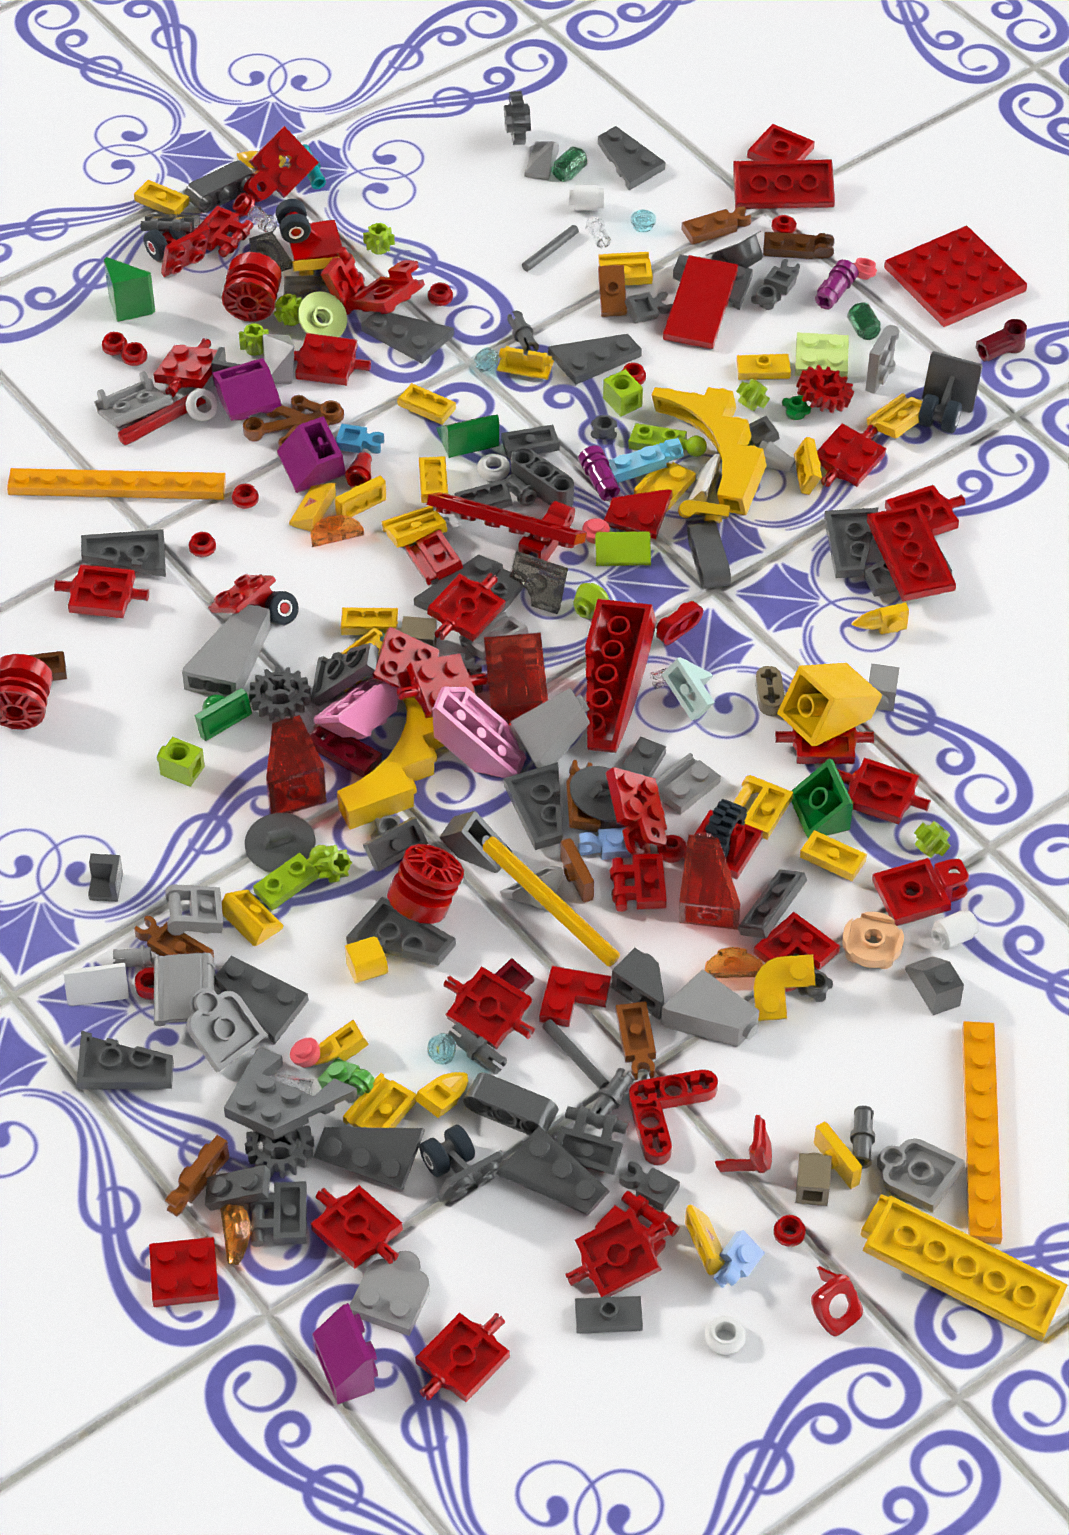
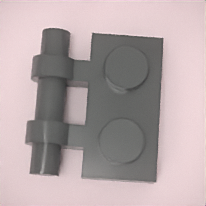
(162, 222)
(591, 1150)
(289, 1215)

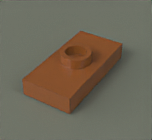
(612, 290)
(576, 870)

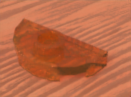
(335, 529)
(733, 963)
(236, 1231)

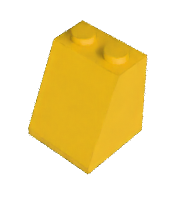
(827, 701)

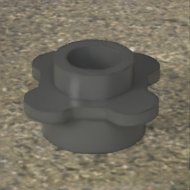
(766, 297)
(604, 427)
(823, 984)

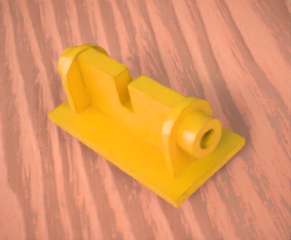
(531, 365)

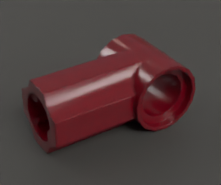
(1009, 339)

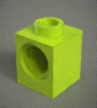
(622, 393)
(181, 761)

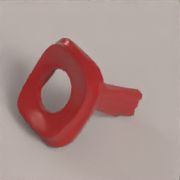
(759, 1152)
(822, 1298)

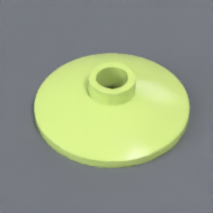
(328, 309)

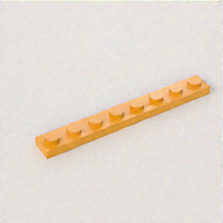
(116, 483)
(981, 1132)

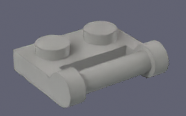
(881, 359)
(205, 909)

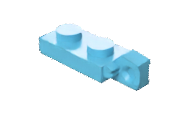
(645, 460)

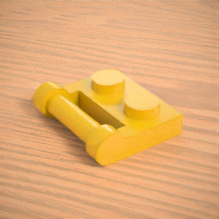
(711, 511)
(768, 805)

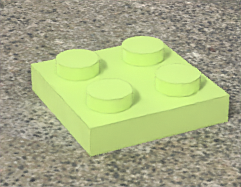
(822, 350)

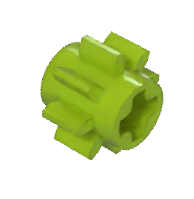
(379, 238)
(287, 309)
(251, 339)
(752, 394)
(932, 839)
(333, 863)

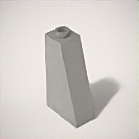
(229, 654)

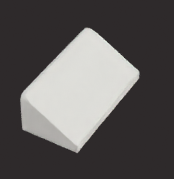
(706, 480)
(96, 984)

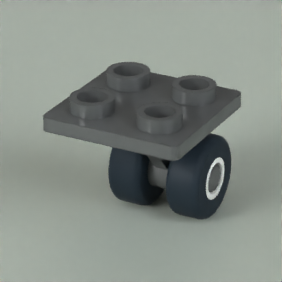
(948, 390)
(454, 1154)

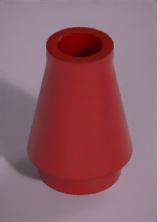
(359, 470)

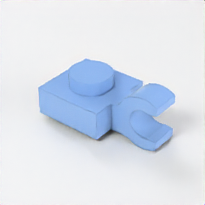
(608, 843)
(740, 1259)

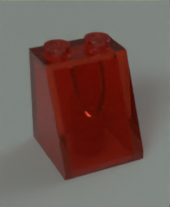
(514, 674)
(294, 769)
(707, 886)

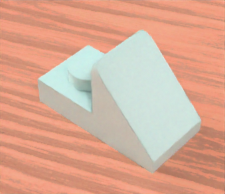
(688, 684)

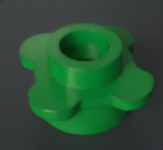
(795, 407)

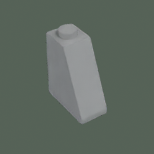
(552, 727)
(711, 1011)

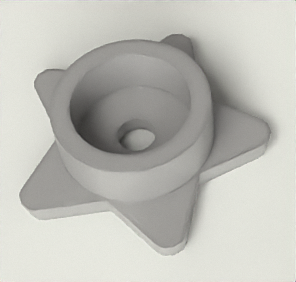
(385, 824)

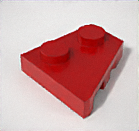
(639, 511)

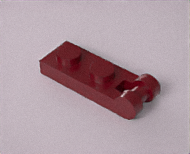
(346, 751)

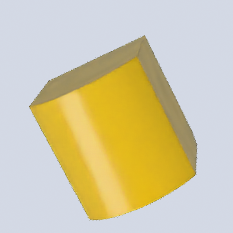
(366, 959)

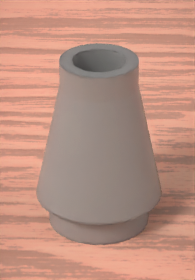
(776, 457)

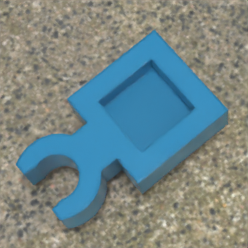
(355, 438)

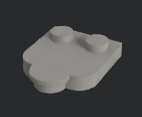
(222, 1026)
(919, 1172)
(392, 1293)

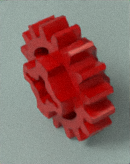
(825, 389)

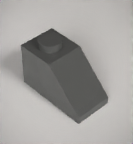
(466, 838)
(640, 981)
(936, 983)

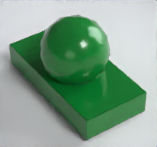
(222, 712)

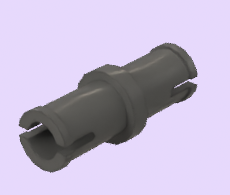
(522, 332)
(477, 1049)
(610, 1097)
(863, 1135)

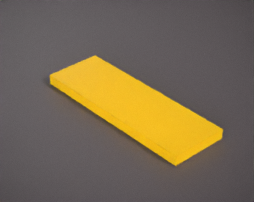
(965, 1268)

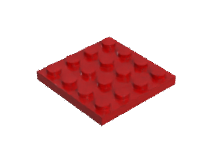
(955, 276)

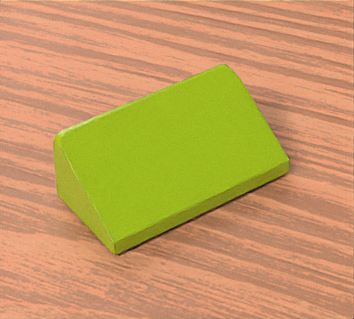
(622, 548)

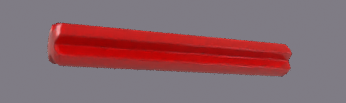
(155, 420)

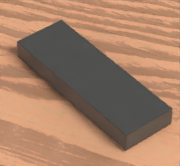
(772, 903)

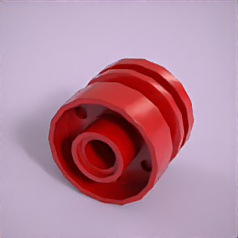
(251, 286)
(23, 691)
(425, 883)

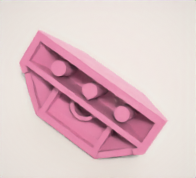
(360, 709)
(476, 733)

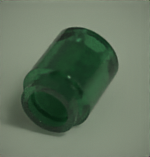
(569, 164)
(864, 321)

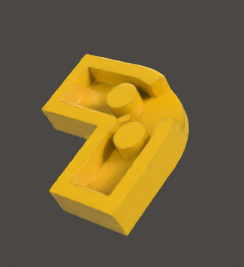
(775, 977)

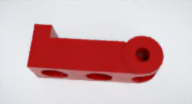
(558, 514)

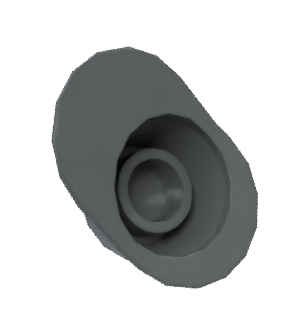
(743, 253)

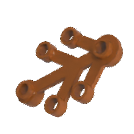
(255, 428)

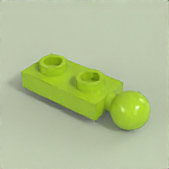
(648, 435)
(288, 879)

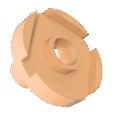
(869, 954)

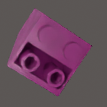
(247, 389)
(311, 455)
(345, 1355)

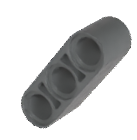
(218, 186)
(548, 480)
(708, 555)
(509, 1104)

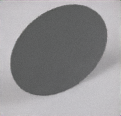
(592, 793)
(278, 839)

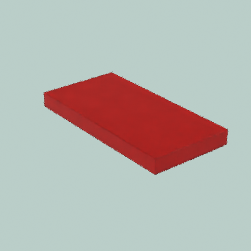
(783, 184)
(700, 302)
(911, 552)

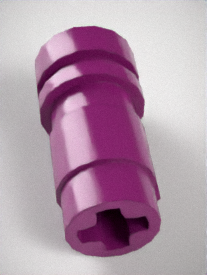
(839, 280)
(600, 474)

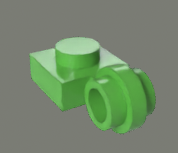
(349, 1074)

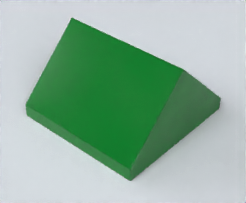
(129, 290)
(470, 435)
(823, 801)

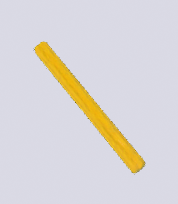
(551, 901)

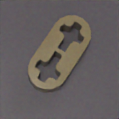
(763, 690)

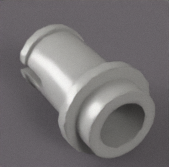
(133, 957)

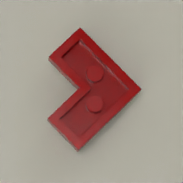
(799, 937)
(571, 986)

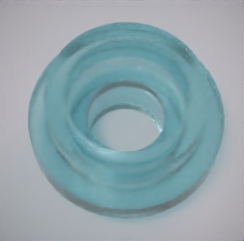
(643, 220)
(486, 359)
(442, 1048)

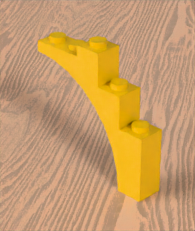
(730, 435)
(392, 783)

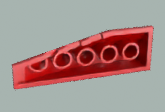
(615, 668)

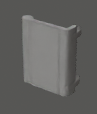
(131, 402)
(175, 982)

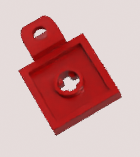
(269, 173)
(389, 291)
(638, 807)
(933, 884)

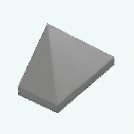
(542, 160)
(279, 357)
(550, 876)

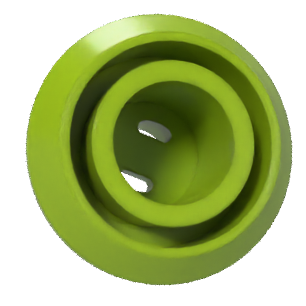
(586, 599)

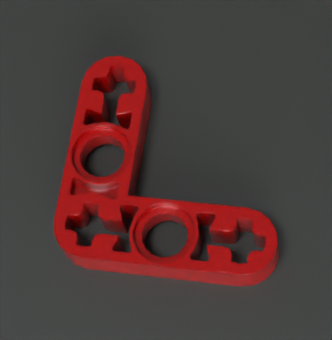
(653, 1107)

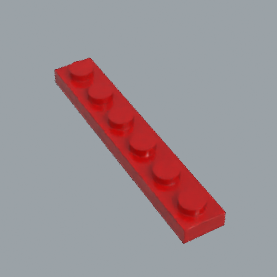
(517, 523)

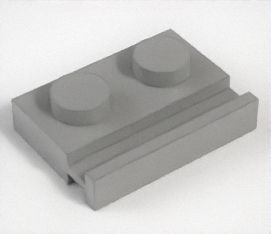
(500, 626)
(686, 783)

